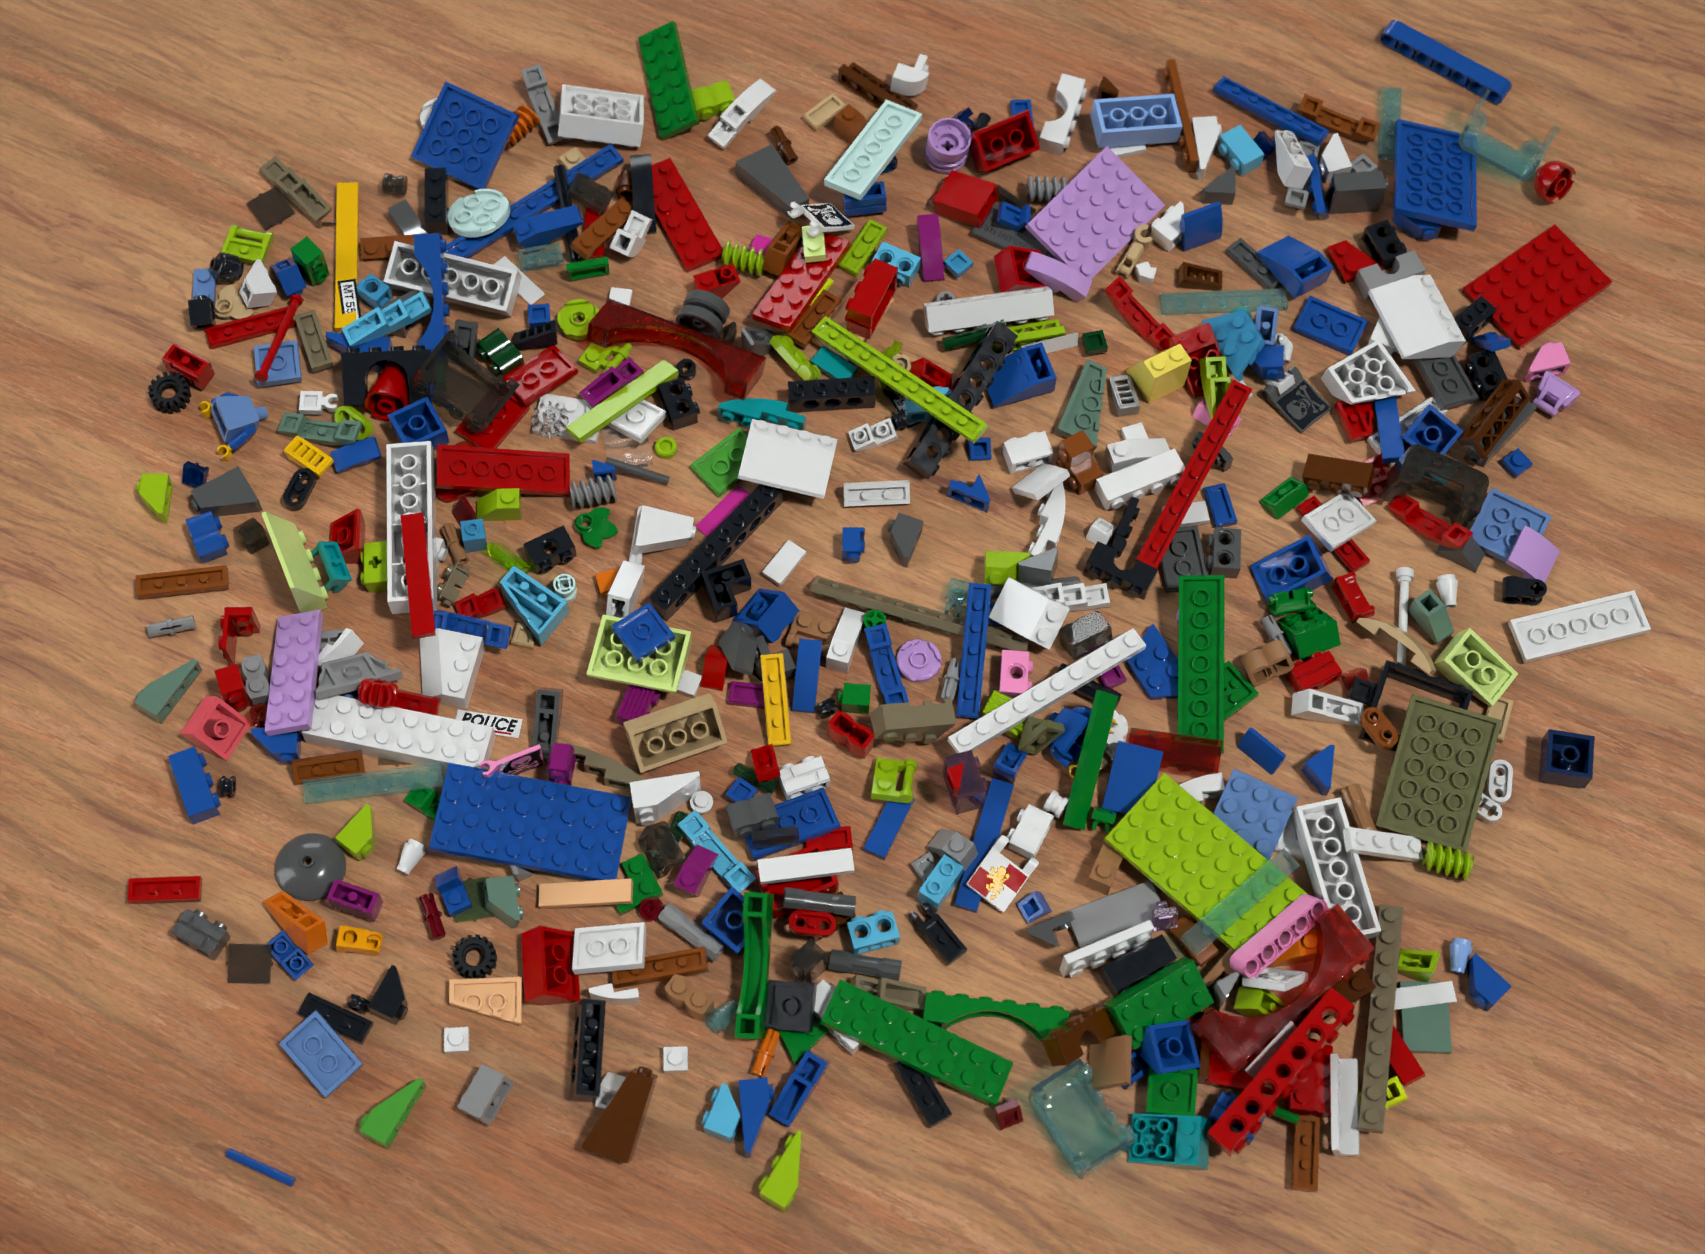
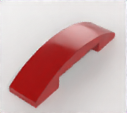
(1136, 315)
(1428, 525)

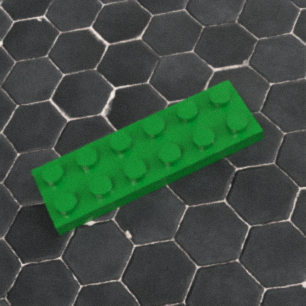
(668, 80)

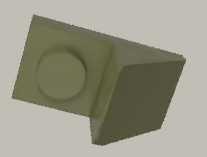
(1039, 734)

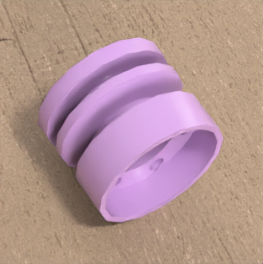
(947, 145)

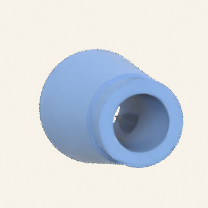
(1460, 952)

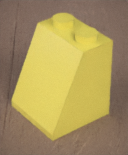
(1161, 373)

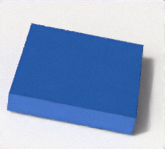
(643, 632)

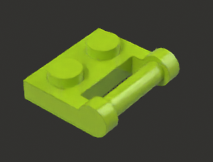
(248, 250)
(886, 777)

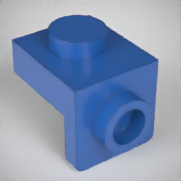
(1013, 216)

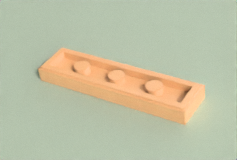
(586, 893)

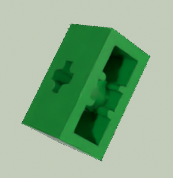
(310, 261)

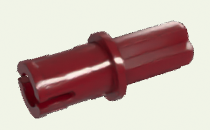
(432, 916)

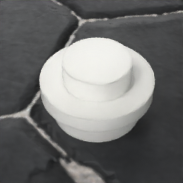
(701, 802)

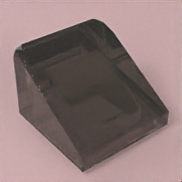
(729, 333)

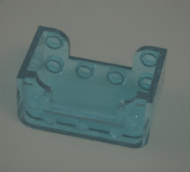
(1079, 1119)

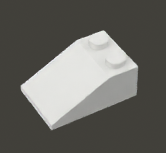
(1029, 613)
(662, 795)

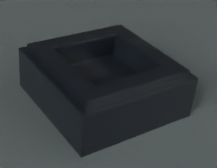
(1362, 690)

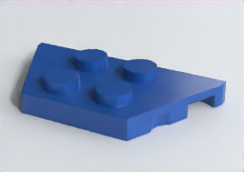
(1155, 667)

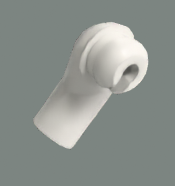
(1281, 339)

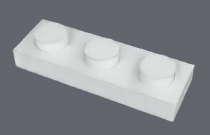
(876, 493)

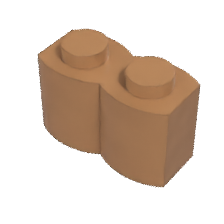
(1267, 662)
(684, 995)

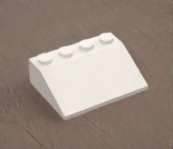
(601, 116)
(1417, 318)
(787, 458)

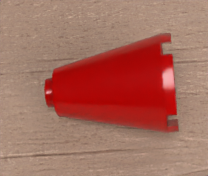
(388, 392)

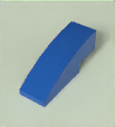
(807, 676)
(799, 1088)

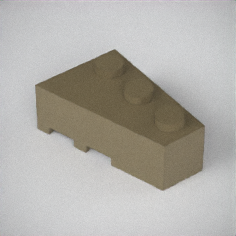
(913, 723)

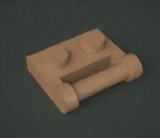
(814, 627)

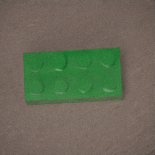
(1159, 999)

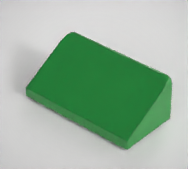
(1285, 497)

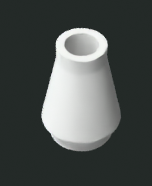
(1447, 588)
(410, 856)

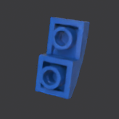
(356, 454)
(290, 956)

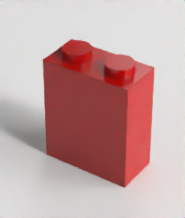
(965, 198)

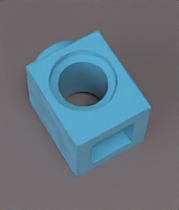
(378, 298)
(474, 535)

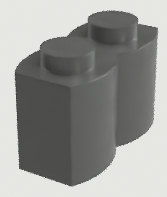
(752, 815)

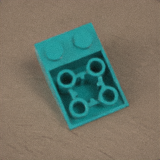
(1168, 1143)

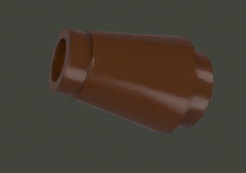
(624, 186)

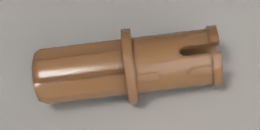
(455, 543)

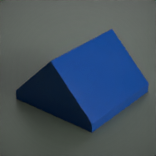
(1170, 1047)

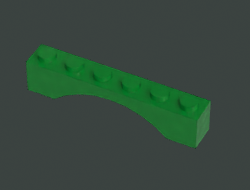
(757, 945)
(948, 1010)

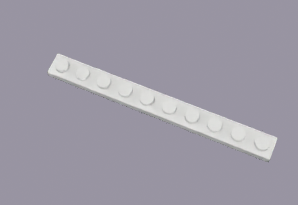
(1047, 692)

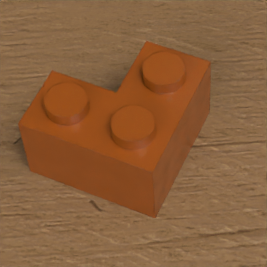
(1076, 456)

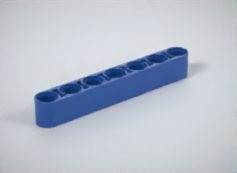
(1445, 61)

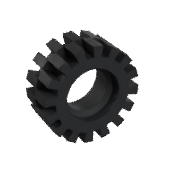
(174, 402)
(468, 945)

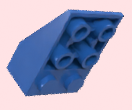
(1296, 265)
(1022, 376)

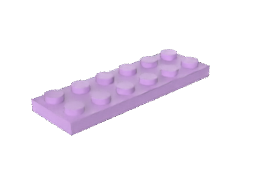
(294, 673)

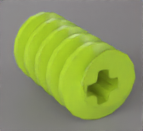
(743, 258)
(1448, 860)

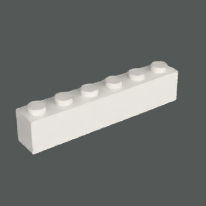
(987, 309)

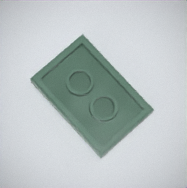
(1426, 1027)

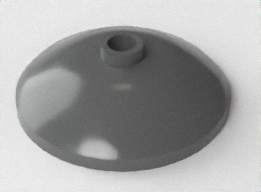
(312, 880)

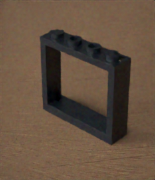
(1422, 681)

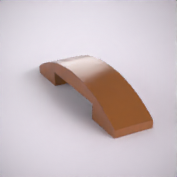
(1335, 122)

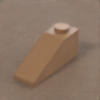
(1104, 868)

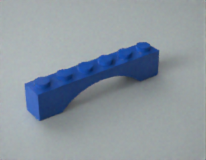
(429, 252)

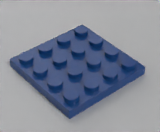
(465, 136)

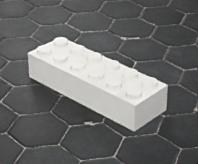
(469, 281)
(1333, 872)

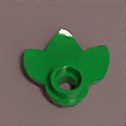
(599, 526)

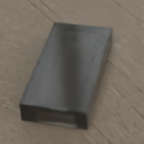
(775, 837)

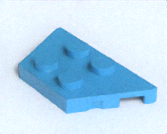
(1237, 340)

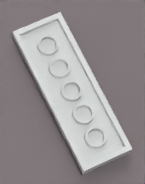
(1579, 626)

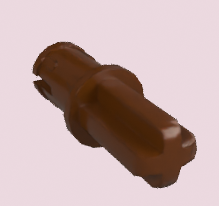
(783, 145)

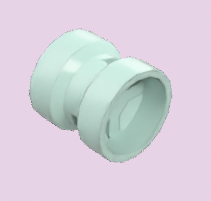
(568, 591)

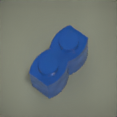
(206, 536)

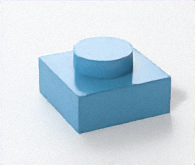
(958, 263)

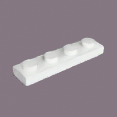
(1382, 844)

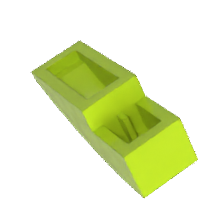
(1214, 381)

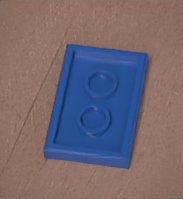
(1330, 326)
(1131, 776)

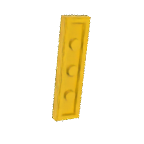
(775, 699)

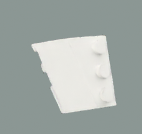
(1366, 376)
(450, 666)

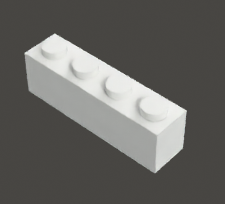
(1139, 479)

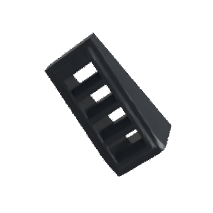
(539, 335)

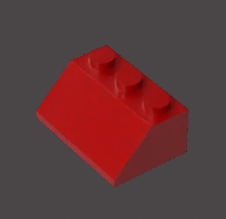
(1004, 141)
(548, 966)
(1313, 1092)

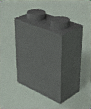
(1356, 192)

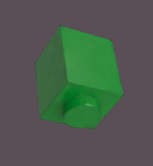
(855, 698)

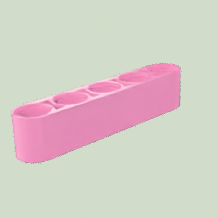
(1277, 936)

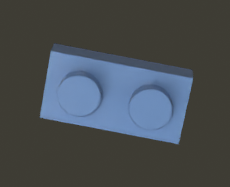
(204, 284)

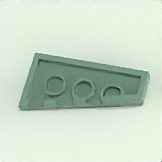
(1085, 403)

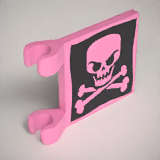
(516, 763)

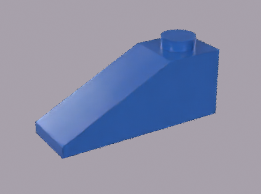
(547, 226)
(339, 343)
(755, 1104)

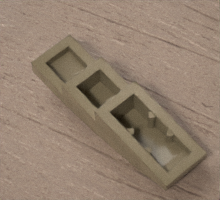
(295, 189)
(614, 773)

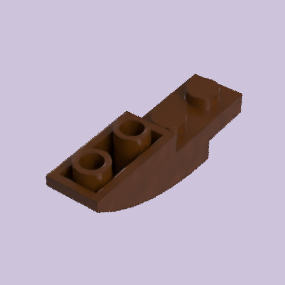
(1352, 989)

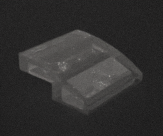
(626, 449)

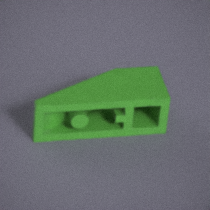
(389, 1116)

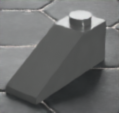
(547, 718)

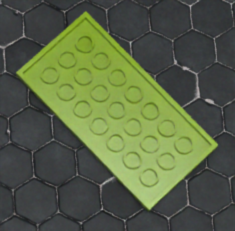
(1195, 858)

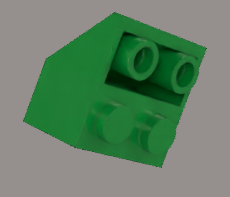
(1310, 632)

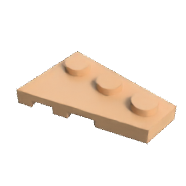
(489, 996)

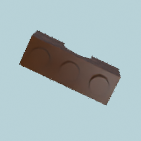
(1064, 1041)

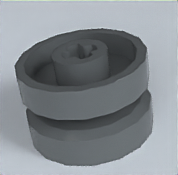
(703, 313)

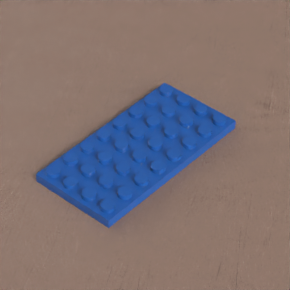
(530, 823)

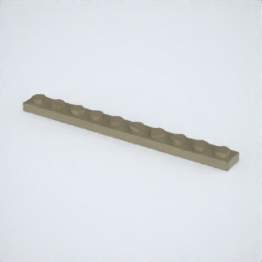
(912, 613)
(1380, 1020)

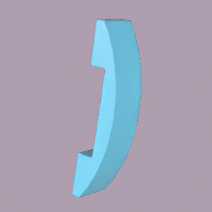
(727, 867)

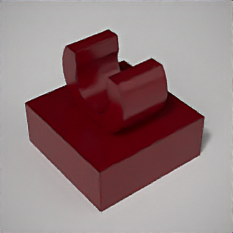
(1008, 1113)

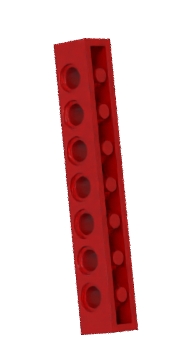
(1330, 1004)

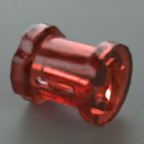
(260, 710)

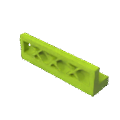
(1034, 334)

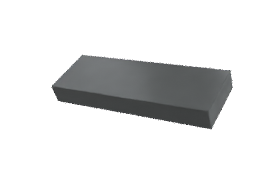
(1249, 261)

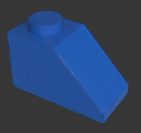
(1417, 228)
(288, 276)
(1270, 363)
(281, 747)
(1485, 983)

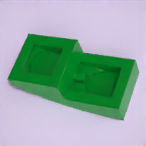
(424, 801)

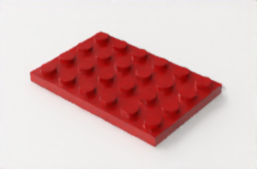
(1538, 286)

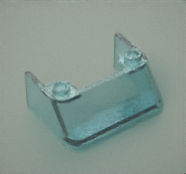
(1516, 163)

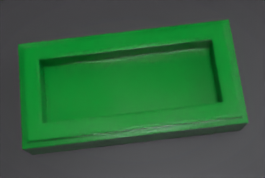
(587, 269)

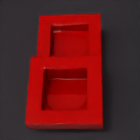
(481, 605)

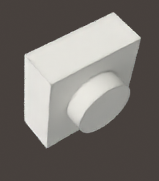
(456, 1040)
(675, 1059)

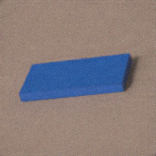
(809, 812)

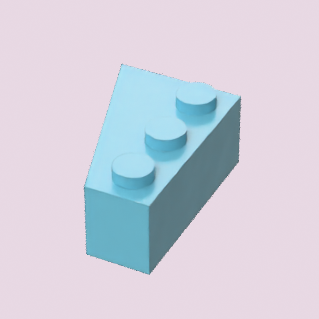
(534, 603)

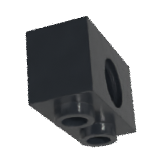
(554, 540)

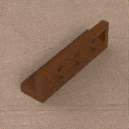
(861, 83)
(1491, 412)

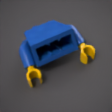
(1069, 744)

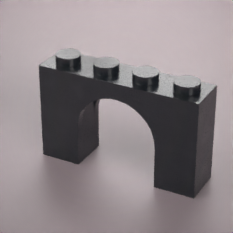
(358, 364)

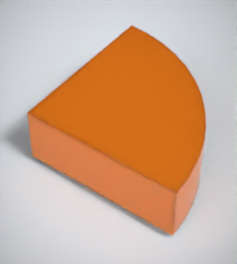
(605, 581)

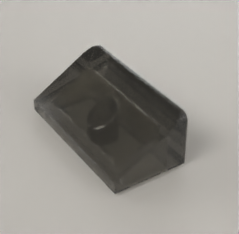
(1008, 197)

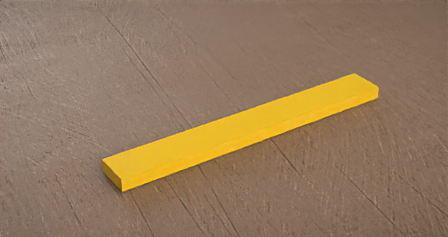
(346, 245)

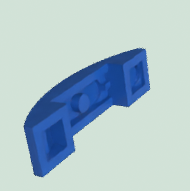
(491, 632)
(885, 665)

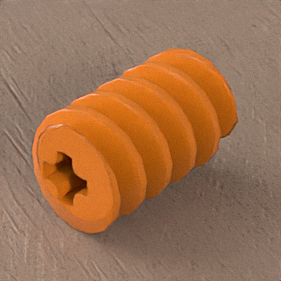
(526, 119)

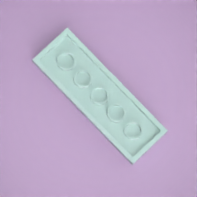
(873, 149)

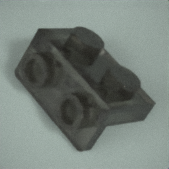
(590, 193)
(660, 848)

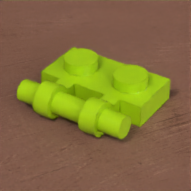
(596, 357)

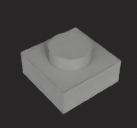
(1363, 164)

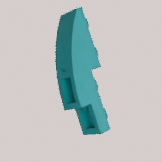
(760, 409)

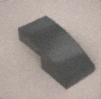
(406, 218)

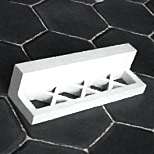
(1344, 1107)

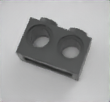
(1229, 553)

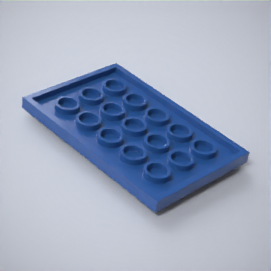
(1434, 176)

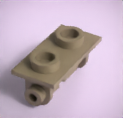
(454, 576)

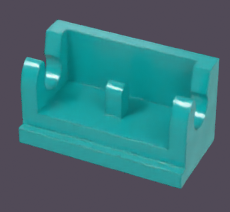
(333, 564)

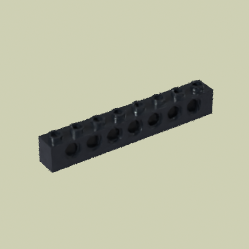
(1004, 341)
(715, 549)

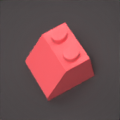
(216, 727)

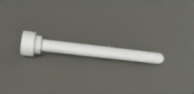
(1404, 576)

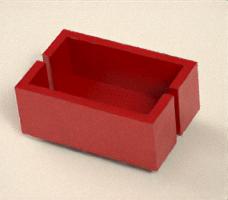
(871, 298)
(820, 884)

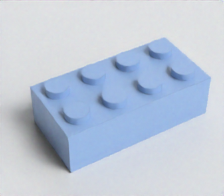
(1136, 120)

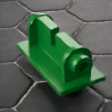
(1281, 604)

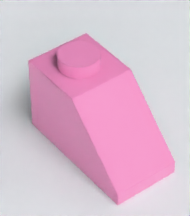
(1550, 358)

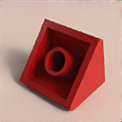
(350, 535)

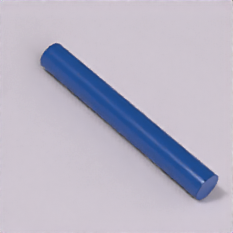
(260, 1167)

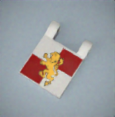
(999, 878)

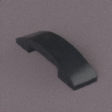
(643, 188)

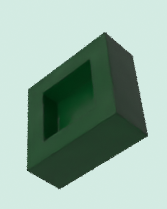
(1094, 342)

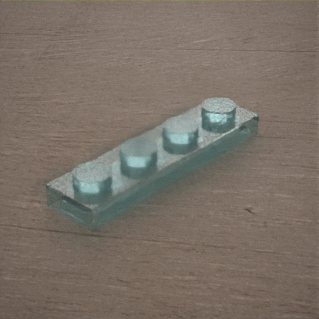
(1388, 114)

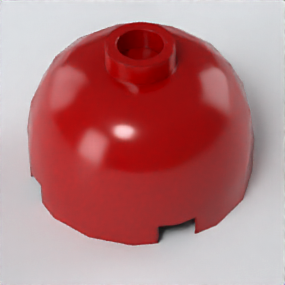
(1553, 180)

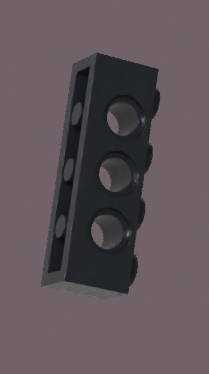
(831, 394)
(587, 1050)

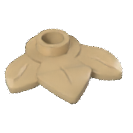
(234, 302)

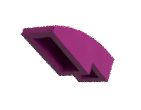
(930, 247)
(611, 382)

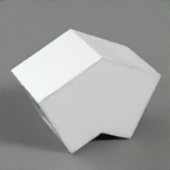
(1145, 273)

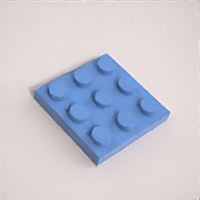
(1502, 521)
(1255, 811)

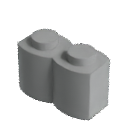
(257, 679)

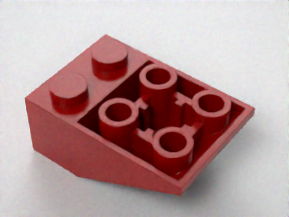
(1198, 344)

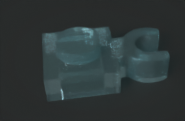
(956, 595)

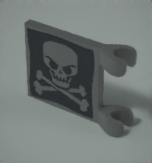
(1299, 403)

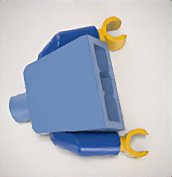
(235, 419)

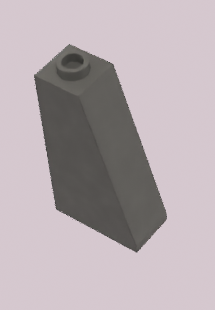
(771, 178)
(1523, 417)

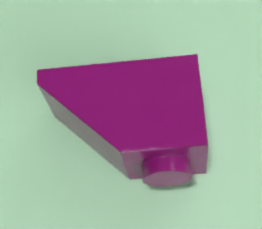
(696, 870)

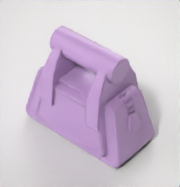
(1556, 393)

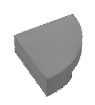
(923, 866)

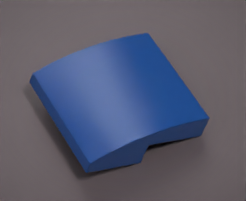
(1201, 226)

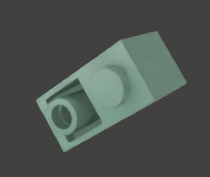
(1431, 616)
(501, 899)

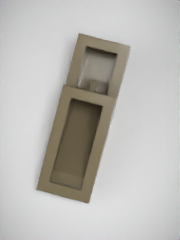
(901, 994)

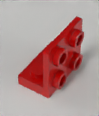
(233, 622)

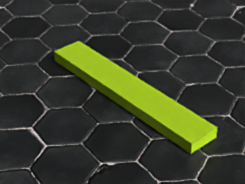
(621, 401)

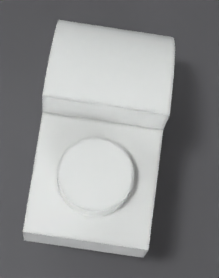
(911, 80)
(631, 238)

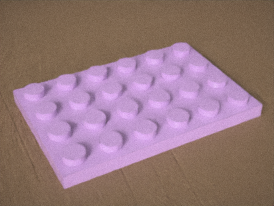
(1095, 214)

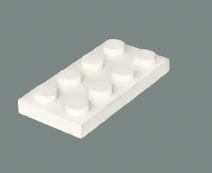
(1113, 946)

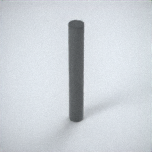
(638, 471)

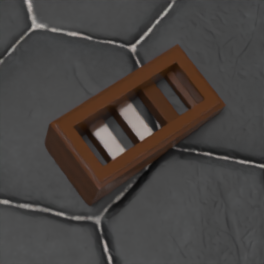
(1198, 283)

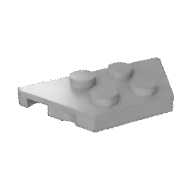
(347, 673)

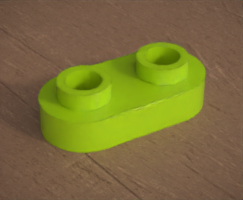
(341, 413)

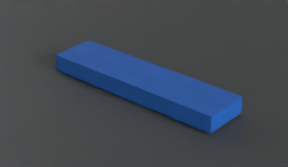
(1389, 429)

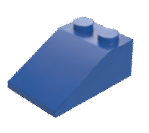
(1292, 568)

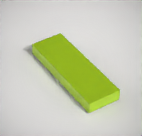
(863, 248)

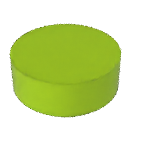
(666, 447)

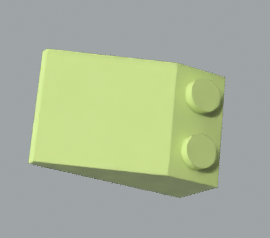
(1475, 666)

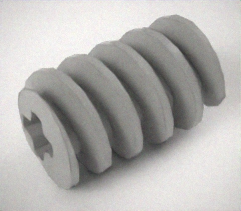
(1044, 188)
(592, 491)

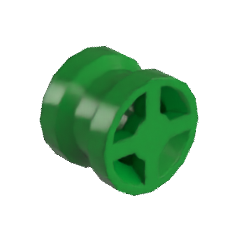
(874, 617)

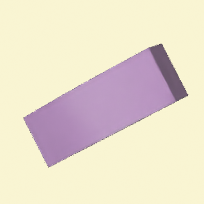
(1058, 276)

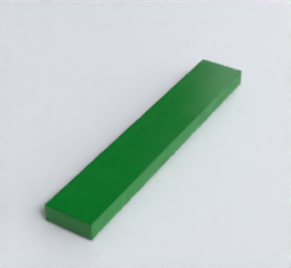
(1090, 760)

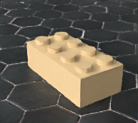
(675, 732)

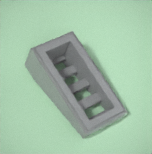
(1124, 409)

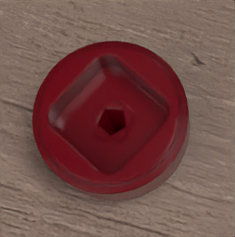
(651, 908)

